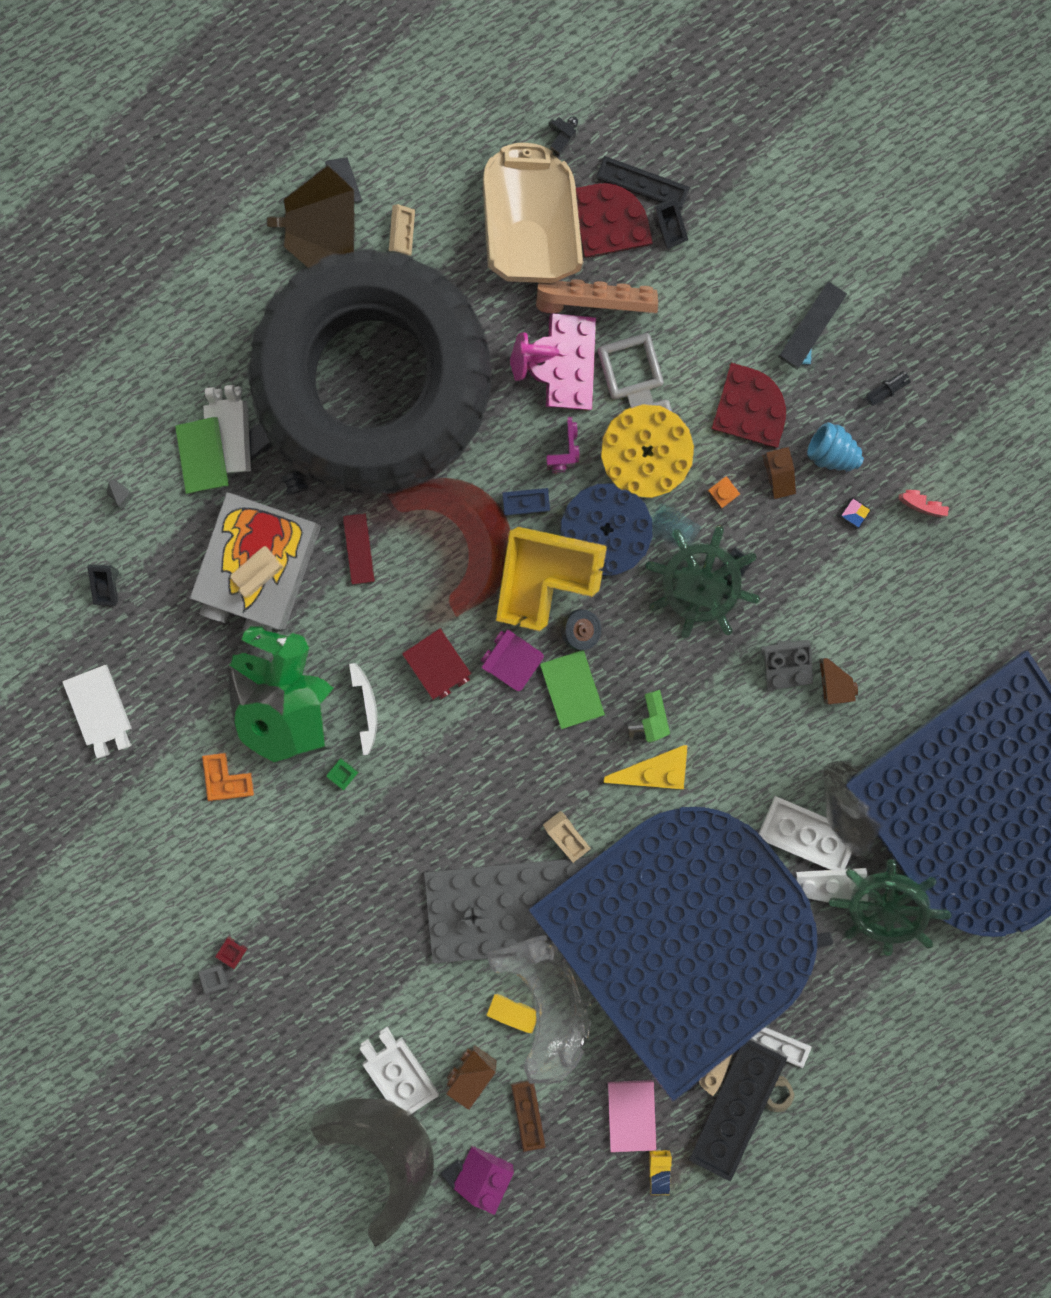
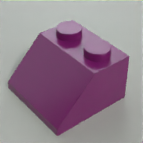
(484, 1179)

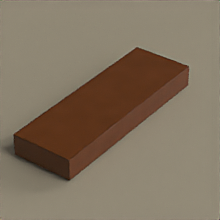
(528, 1116)

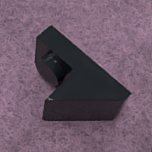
(670, 222)
(103, 584)

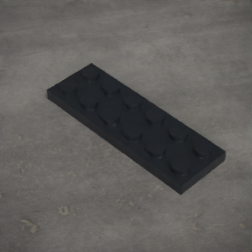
(738, 1108)

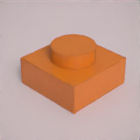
(723, 492)

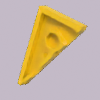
(661, 771)

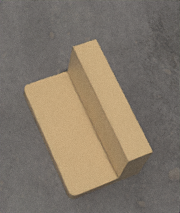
(256, 572)

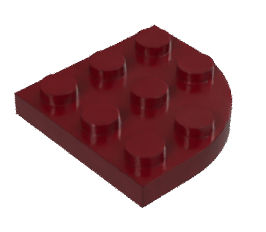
(610, 220)
(751, 407)

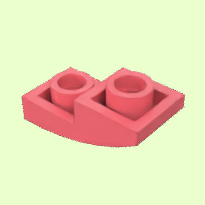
(918, 502)

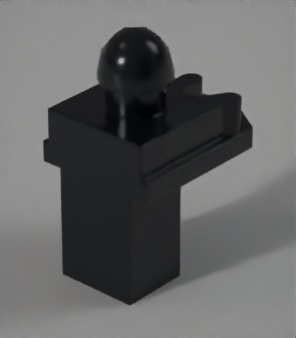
(566, 133)

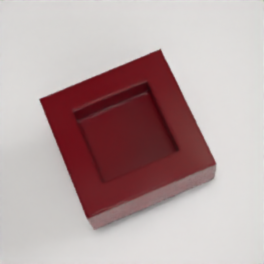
(231, 952)

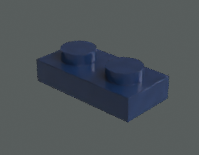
(526, 502)

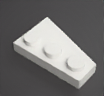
(828, 884)

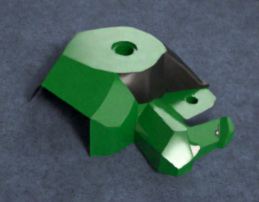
(273, 702)

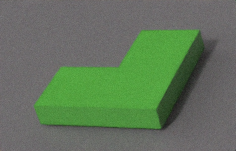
(656, 724)

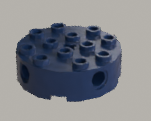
(625, 516)

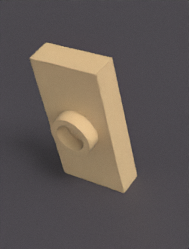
(401, 229)

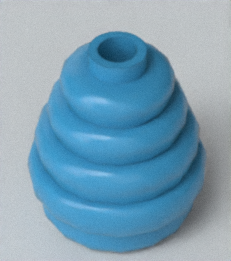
(834, 449)

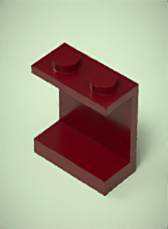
(437, 664)

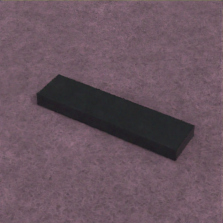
(641, 182)
(812, 325)

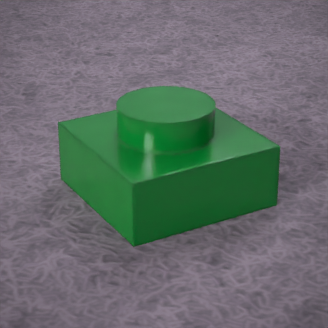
(342, 774)

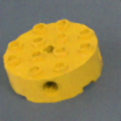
(670, 447)

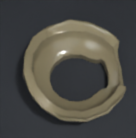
(782, 1081)

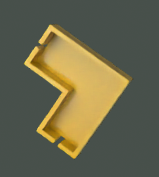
(537, 565)

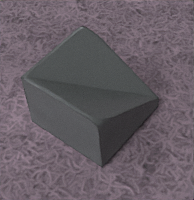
(119, 493)

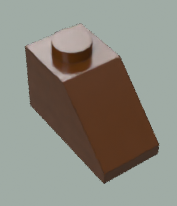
(780, 472)
(836, 683)

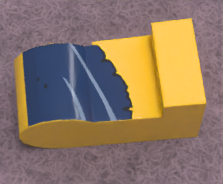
(659, 1171)

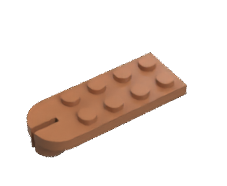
(553, 296)

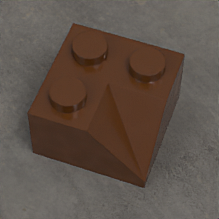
(471, 1076)

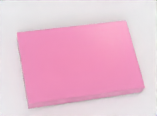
(632, 1116)

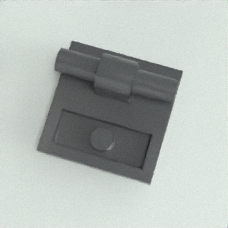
(787, 664)

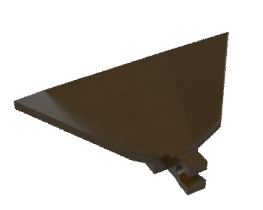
(319, 218)

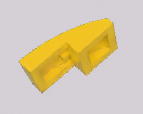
(512, 1013)

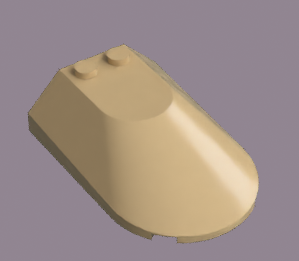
(531, 215)

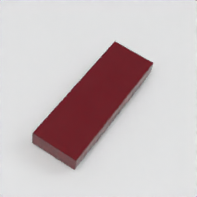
(359, 548)

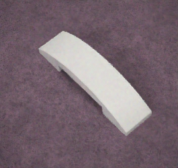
(368, 736)

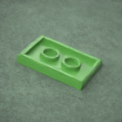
(201, 455)
(572, 689)

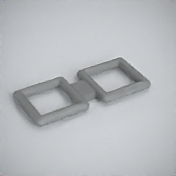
(637, 393)

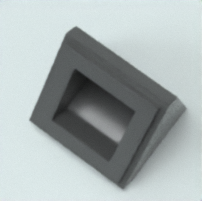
(636, 732)

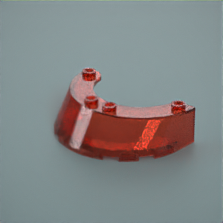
(482, 526)

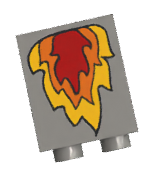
(237, 536)

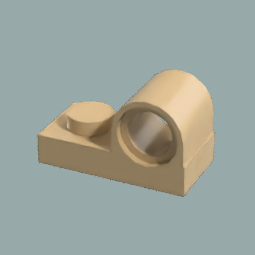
(566, 836)

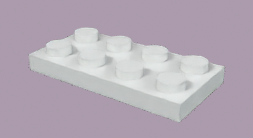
(804, 834)

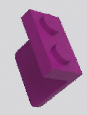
(560, 463)
(512, 660)

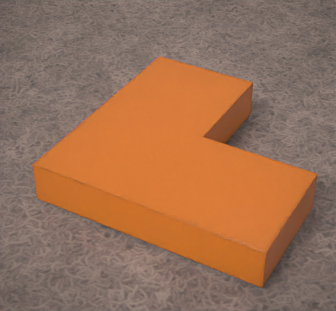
(221, 784)

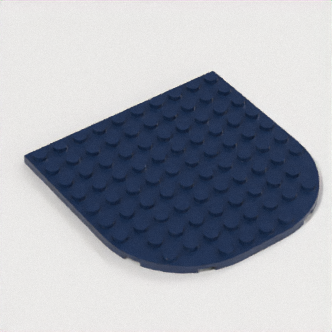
(974, 802)
(685, 939)

